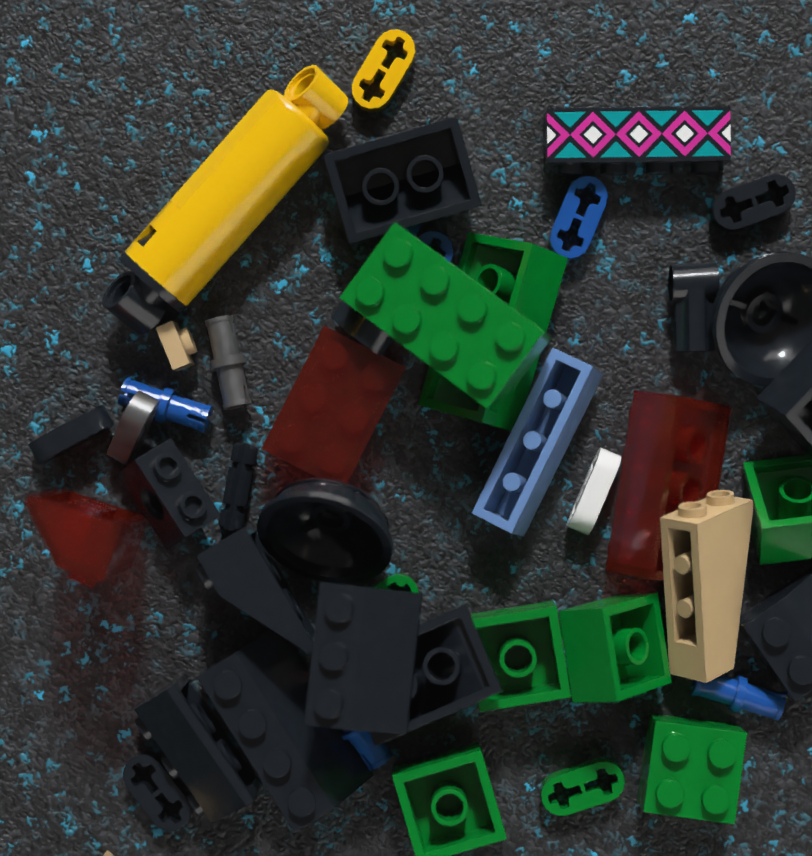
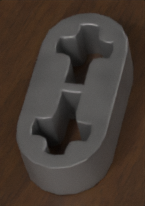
(133, 427)

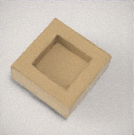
(177, 344)

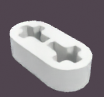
(594, 491)

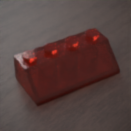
(668, 460)
(86, 534)

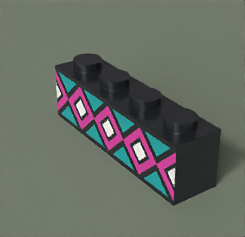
(637, 138)

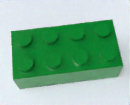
(445, 318)

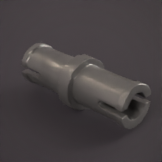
(228, 362)

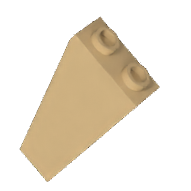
(704, 582)

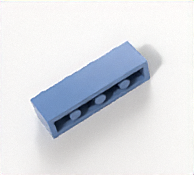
(537, 442)

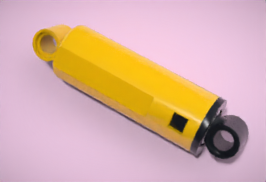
(225, 200)

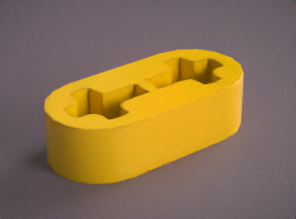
(374, 64)

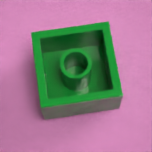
(615, 648)
(525, 654)
(691, 768)
(448, 802)

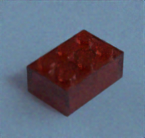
(333, 407)

